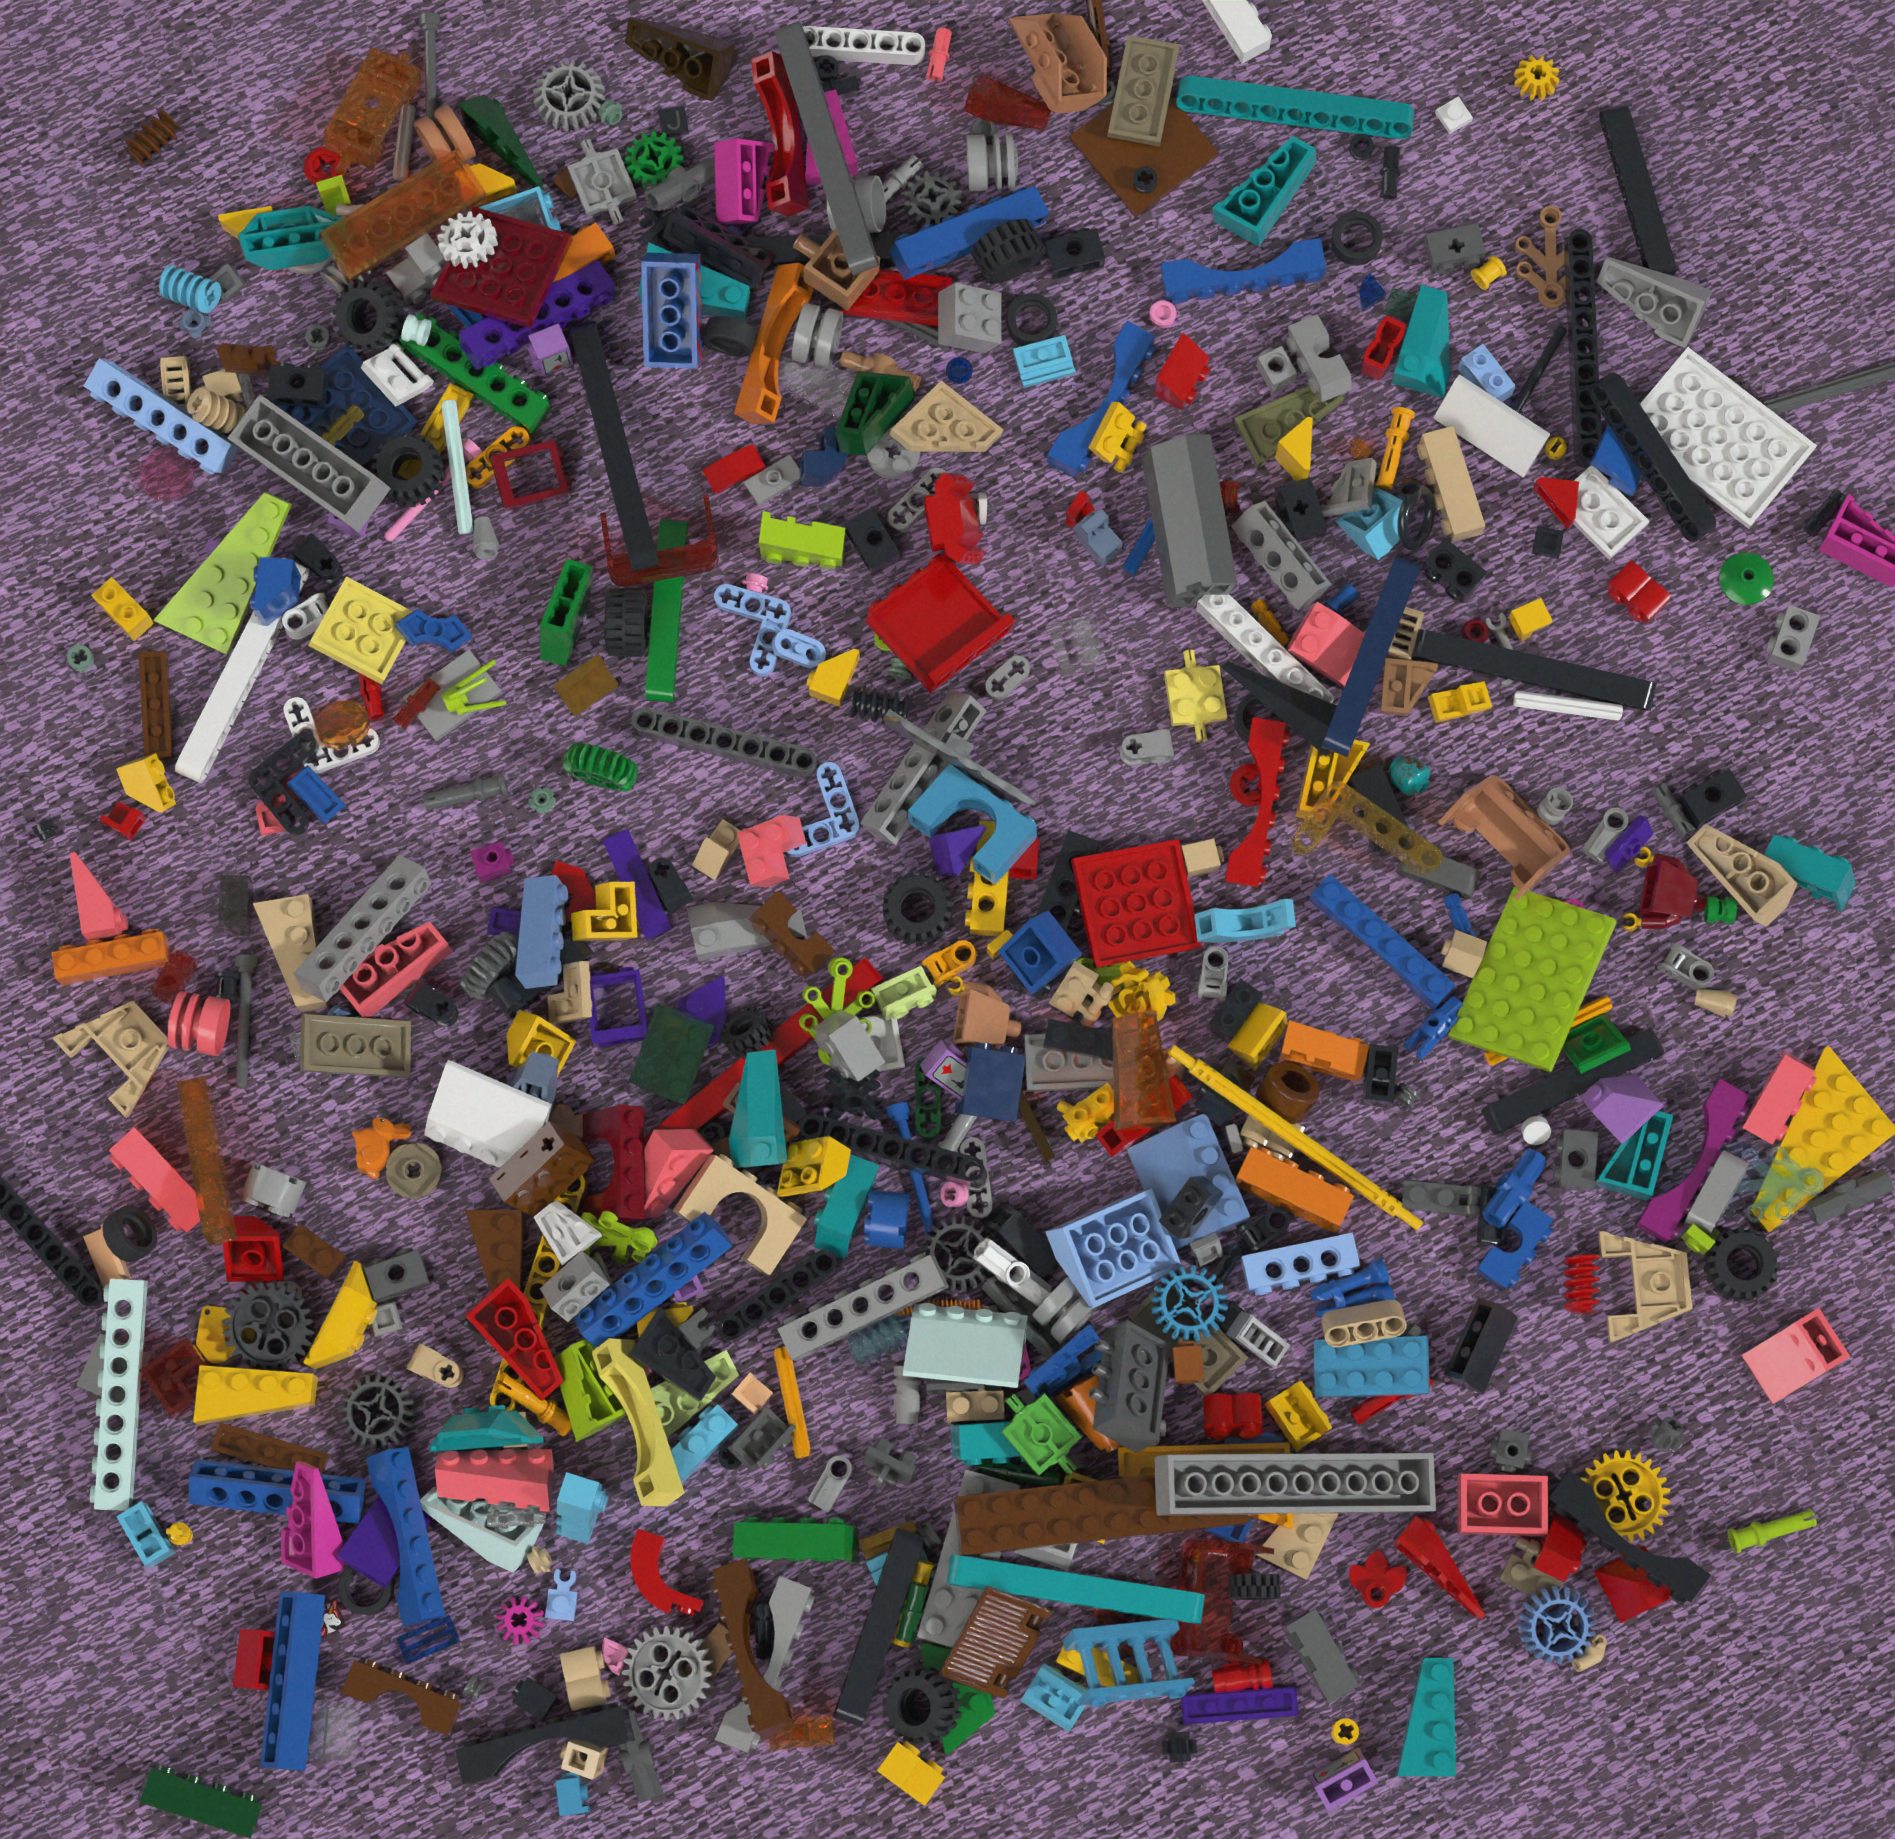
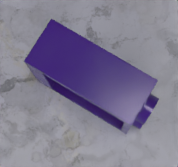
(624, 1034)

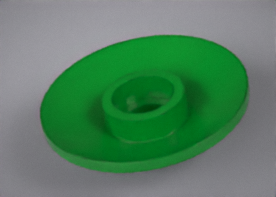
(1743, 590)

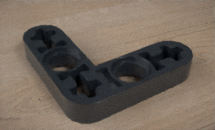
(274, 785)

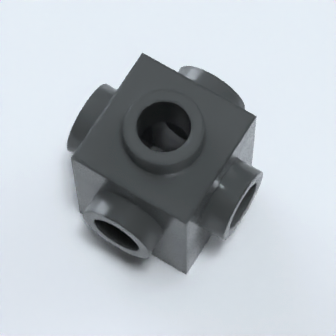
(1517, 1443)

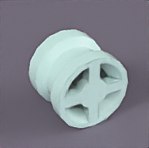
(416, 330)

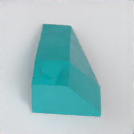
(1426, 348)

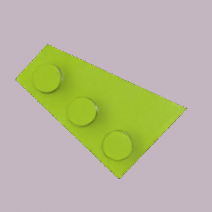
(586, 1396)

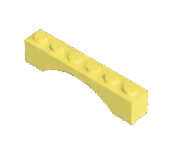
(656, 1472)

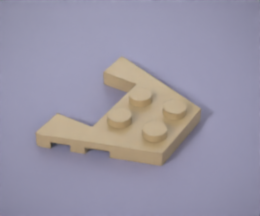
(131, 1043)
(1658, 1281)

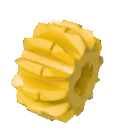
(1547, 77)

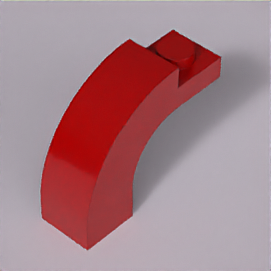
(1119, 1140)
(645, 1570)

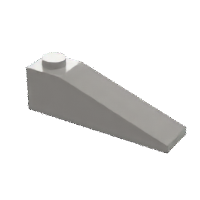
(726, 929)

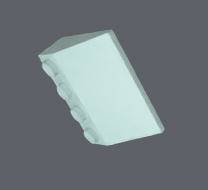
(965, 1345)

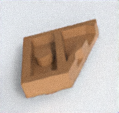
(1404, 684)

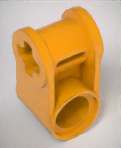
(948, 962)

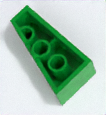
(796, 1540)

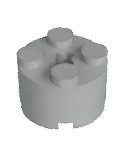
(274, 1189)

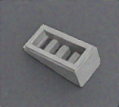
(1244, 1328)

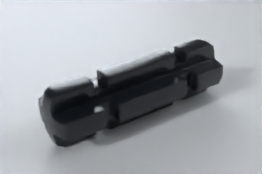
(1824, 513)
(1227, 1263)
(762, 1630)

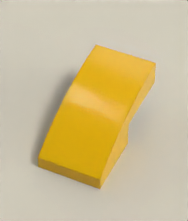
(1460, 702)

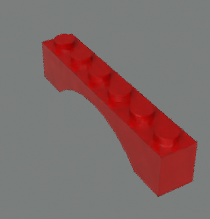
(787, 179)
(1265, 746)

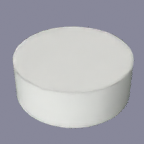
(1536, 1130)

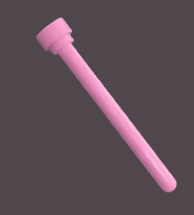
(470, 452)

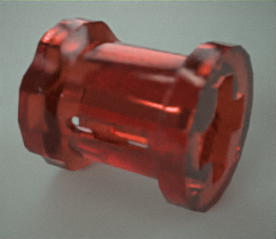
(1229, 494)

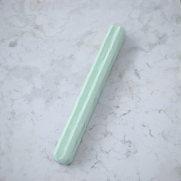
(457, 467)

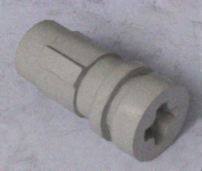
(906, 1397)

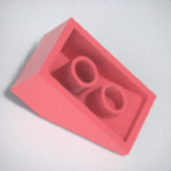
(1326, 643)
(97, 912)

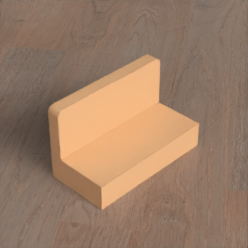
(105, 1262)

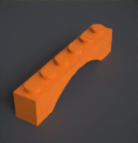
(760, 389)

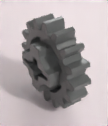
(943, 197)

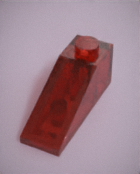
(1005, 105)

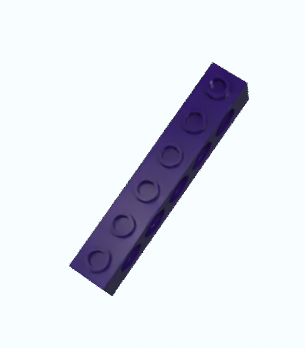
(567, 291)

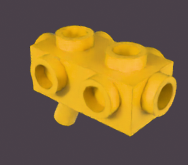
(1088, 1115)

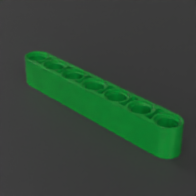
(665, 620)

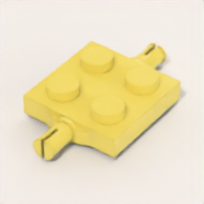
(1195, 695)

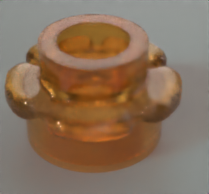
(1360, 449)

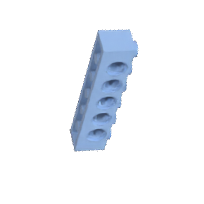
(101, 384)

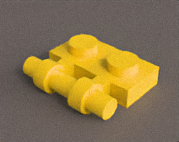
(1111, 433)

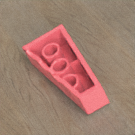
(497, 1476)

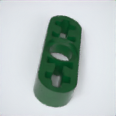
(921, 1119)

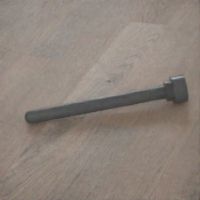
(430, 23)
(246, 966)

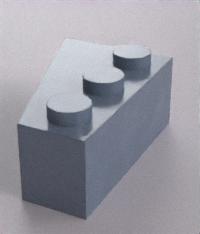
(537, 1077)

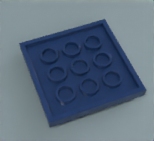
(352, 386)

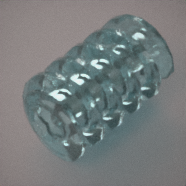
(877, 1341)

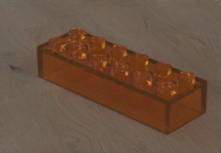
(402, 215)

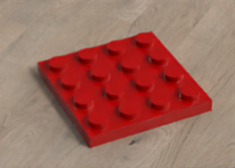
(1136, 903)

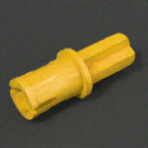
(179, 1533)

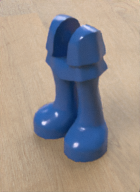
(1374, 1273)

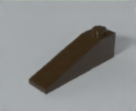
(691, 56)

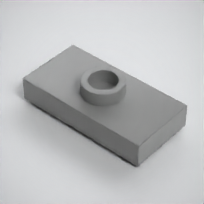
(773, 480)

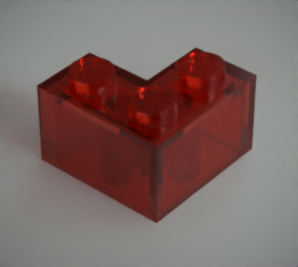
(168, 1374)

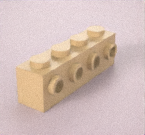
(1451, 484)

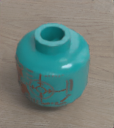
(1409, 774)

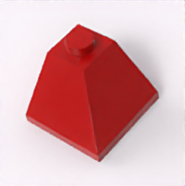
(254, 1253)
(1628, 1589)

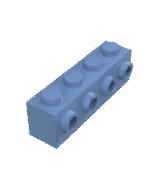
(541, 931)

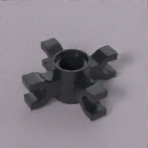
(852, 1095)

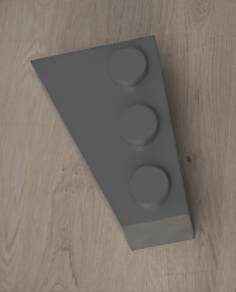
(1321, 1656)

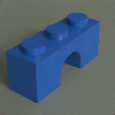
(1503, 1267)

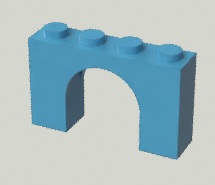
(956, 792)

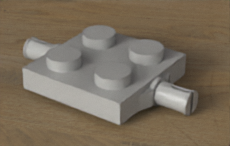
(602, 182)

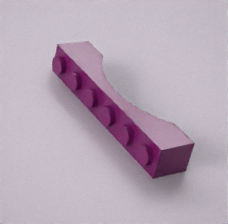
(1720, 1112)

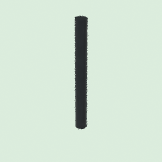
(1539, 369)

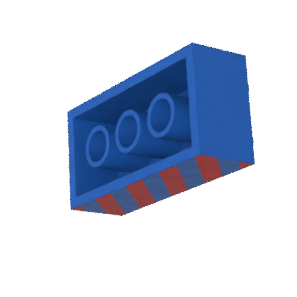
(672, 310)

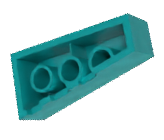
(718, 292)
(1430, 1726)

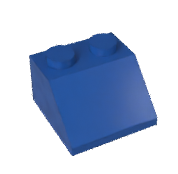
(1039, 952)

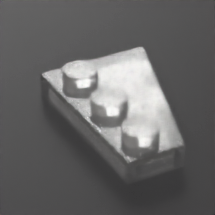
(817, 385)

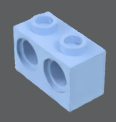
(1486, 373)

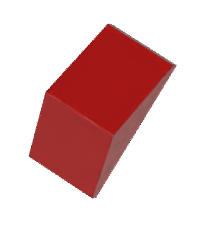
(1560, 497)

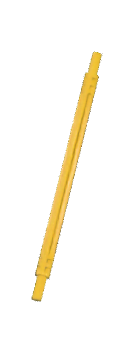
(1295, 1137)

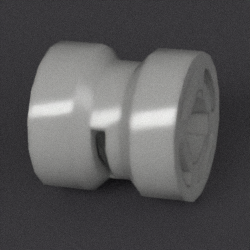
(1555, 806)

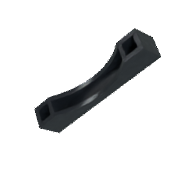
(1678, 1575)
(488, 1759)

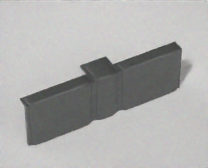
(955, 752)

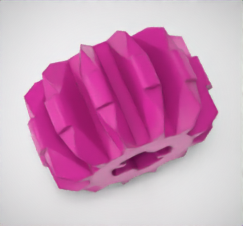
(519, 1630)

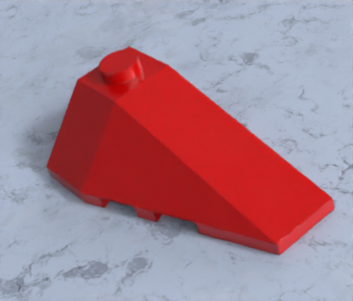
(513, 1330)
(1430, 1555)

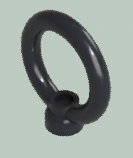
(1410, 495)

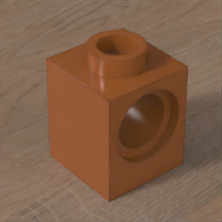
(1187, 1363)

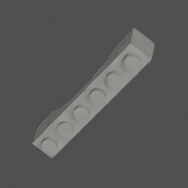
(787, 1607)

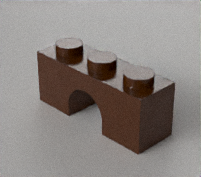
(772, 922)

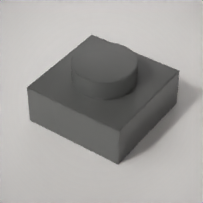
(229, 281)

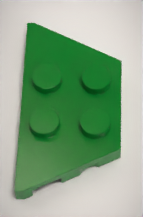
(976, 1704)

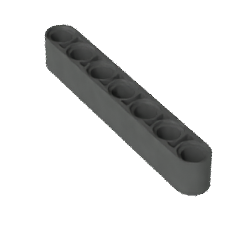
(714, 733)

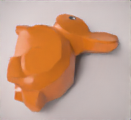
(373, 1145)

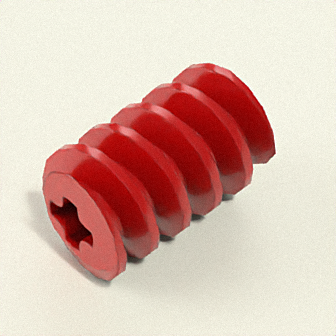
(1581, 1283)

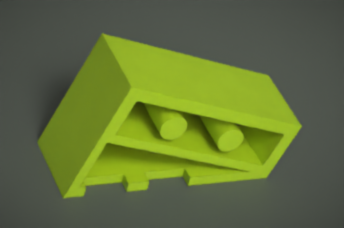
(801, 542)

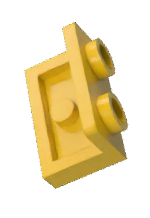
(1298, 1415)

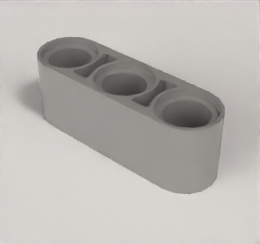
(1717, 1192)

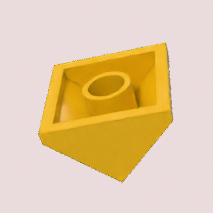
(1295, 450)
(1258, 1034)

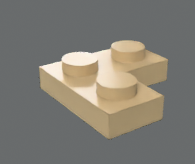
(576, 999)

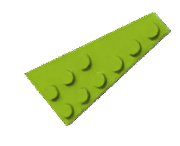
(219, 592)

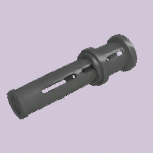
(479, 790)

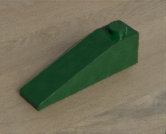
(492, 127)

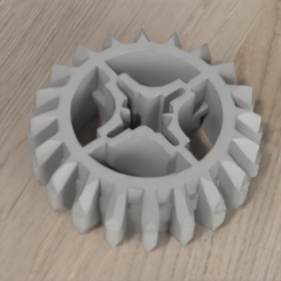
(590, 100)

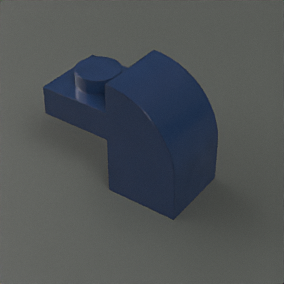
(822, 466)

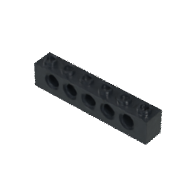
(1074, 846)

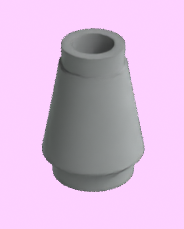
(484, 539)

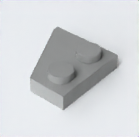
(1353, 488)

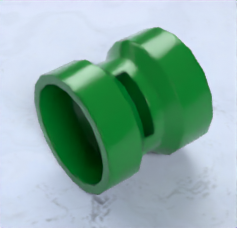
(1720, 910)

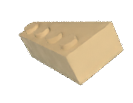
(293, 937)

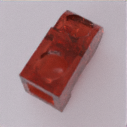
(174, 977)

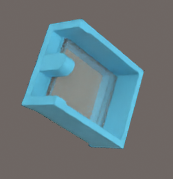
(528, 206)

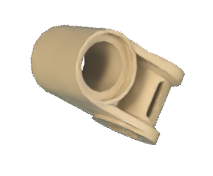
(432, 1365)

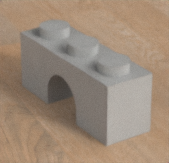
(1326, 375)

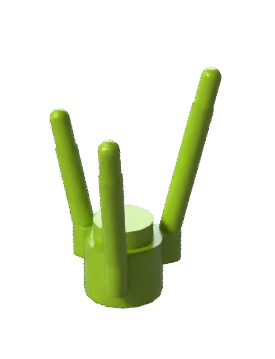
(456, 696)

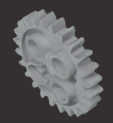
(689, 1687)

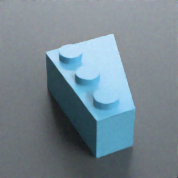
(579, 1507)

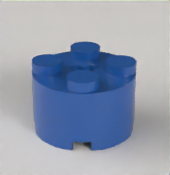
(887, 1219)

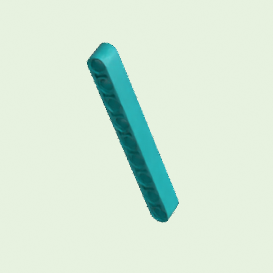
(1295, 107)
(1076, 1589)

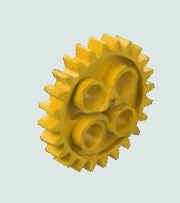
(1647, 1487)

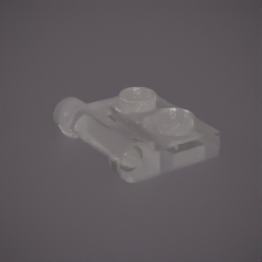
(1085, 644)

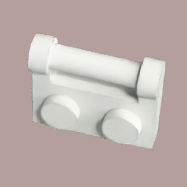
(391, 379)

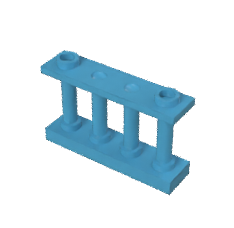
(1134, 1636)

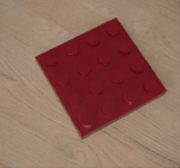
(514, 278)

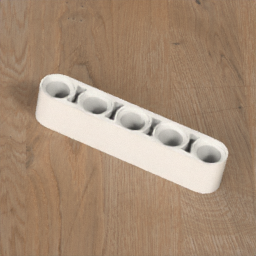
(872, 38)

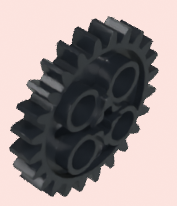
(245, 1315)

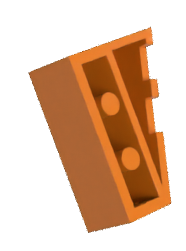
(1323, 1051)

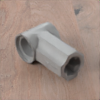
(1605, 835)
(830, 1486)

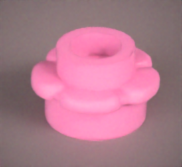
(755, 582)

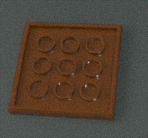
(1180, 156)

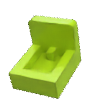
(1699, 1240)

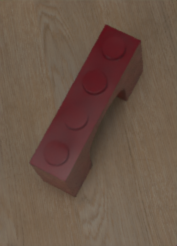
(624, 1130)

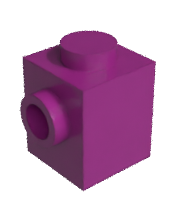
(492, 861)

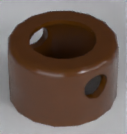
(1288, 1091)

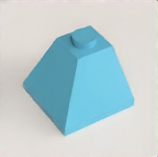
(1376, 527)

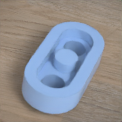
(797, 648)

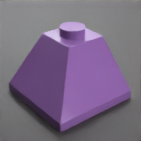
(1622, 1104)

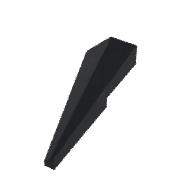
(1298, 709)

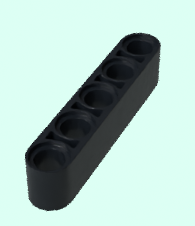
(785, 1284)

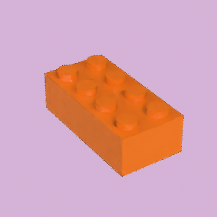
(1293, 1189)

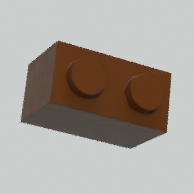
(315, 1252)

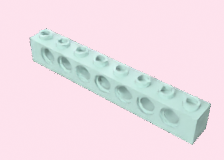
(134, 1323)

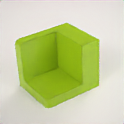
(333, 192)

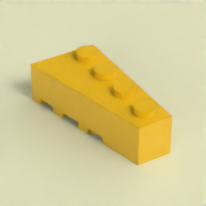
(241, 1393)

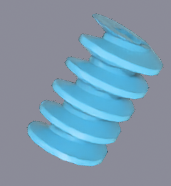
(189, 289)

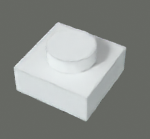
(1454, 115)

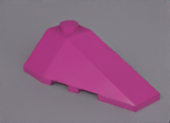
(312, 1534)

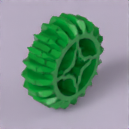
(600, 767)

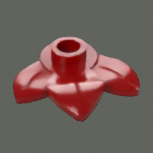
(1377, 1575)

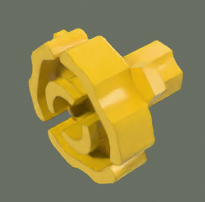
(1140, 992)

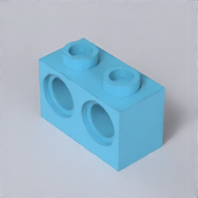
(146, 1534)

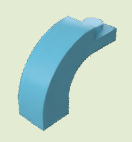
(1245, 924)

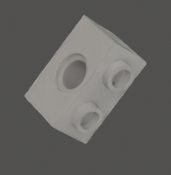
(574, 1286)

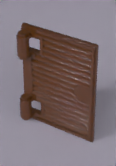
(995, 1642)

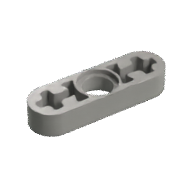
(899, 508)
(986, 1198)

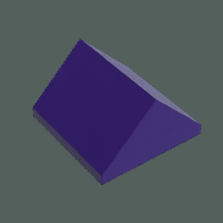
(953, 849)

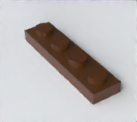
(155, 704)
(265, 1449)

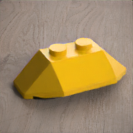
(345, 1322)

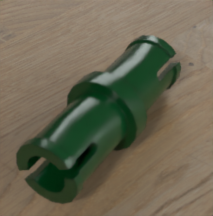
(912, 1612)

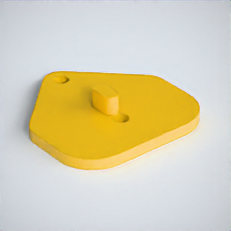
(210, 1336)

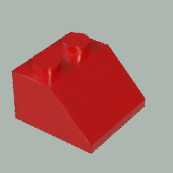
(1182, 373)
(254, 1659)

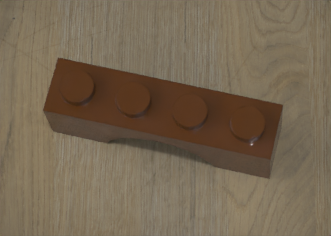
(368, 1683)

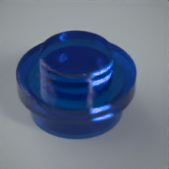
(959, 370)

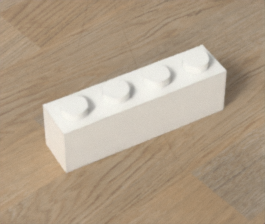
(1240, 26)

